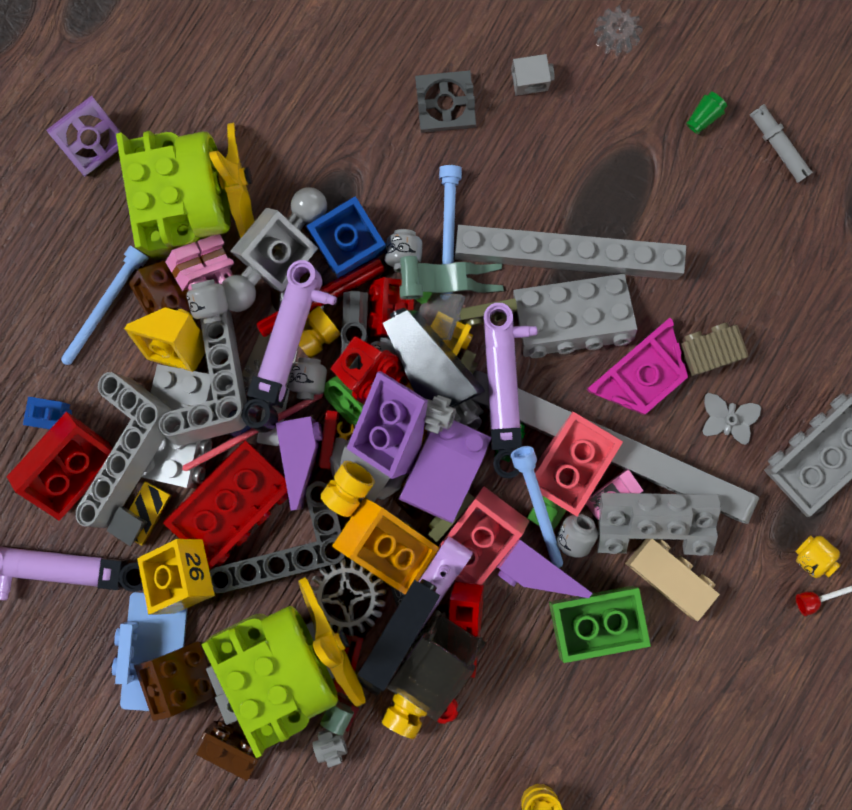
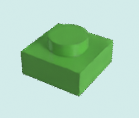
(554, 511)

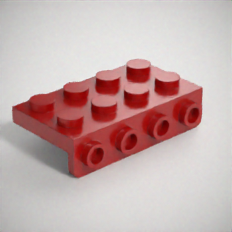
(229, 503)

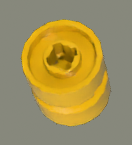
(316, 332)
(346, 489)
(403, 717)
(540, 798)

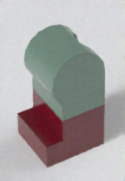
(340, 717)

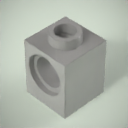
(531, 74)

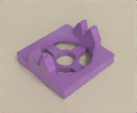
(59, 129)

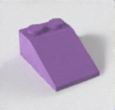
(390, 427)
(299, 454)
(445, 470)
(534, 571)

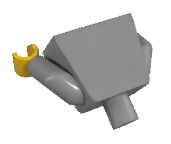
(383, 486)

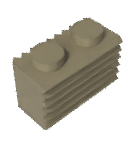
(713, 350)

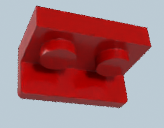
(385, 300)

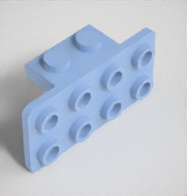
(140, 640)

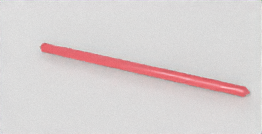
(223, 447)

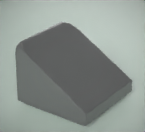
(126, 525)

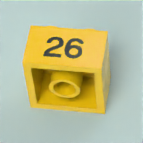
(175, 576)

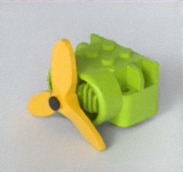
(182, 189)
(279, 673)

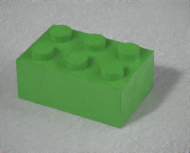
(600, 624)

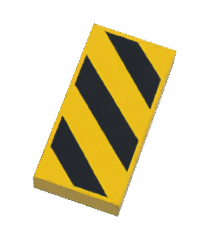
(149, 506)

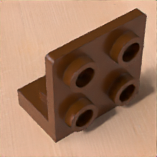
(158, 289)
(175, 681)
(227, 750)

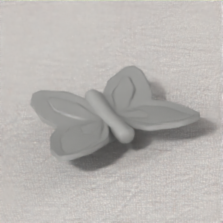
(729, 420)

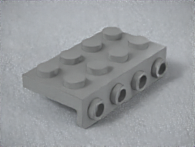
(576, 315)
(178, 390)
(818, 459)

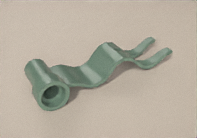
(442, 278)

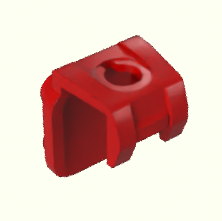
(373, 361)

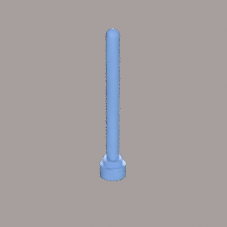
(450, 179)
(133, 261)
(524, 460)

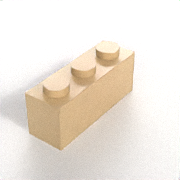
(673, 578)

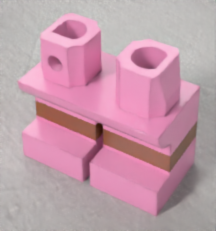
(200, 262)

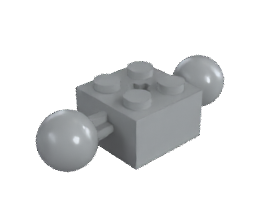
(275, 231)

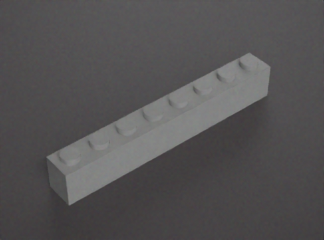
(570, 252)

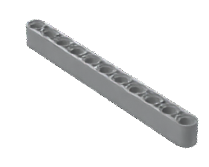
(636, 457)

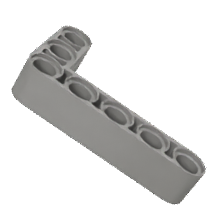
(223, 401)
(130, 453)

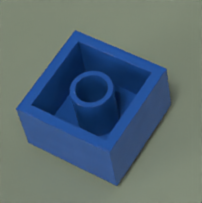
(346, 237)

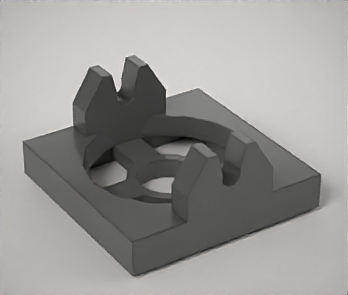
(460, 78)

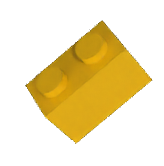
(169, 338)

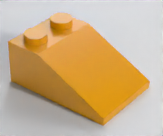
(385, 546)

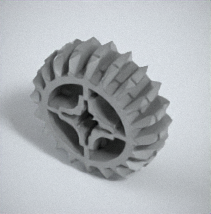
(371, 593)

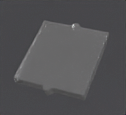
(442, 313)

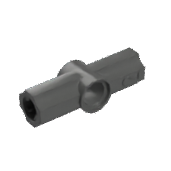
(354, 316)

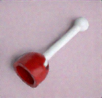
(810, 602)

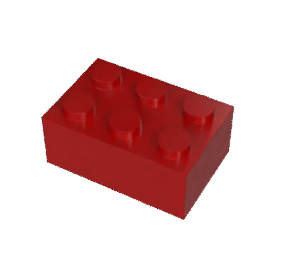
(60, 466)

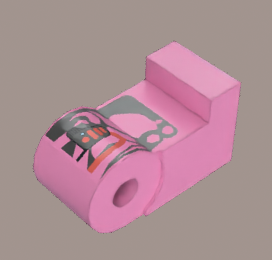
(622, 483)

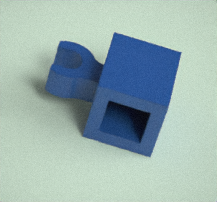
(44, 412)

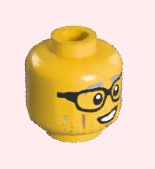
(818, 557)

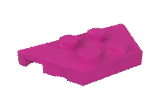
(644, 373)

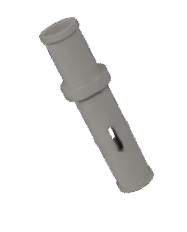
(781, 143)

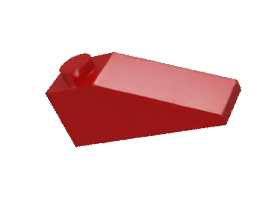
(466, 609)

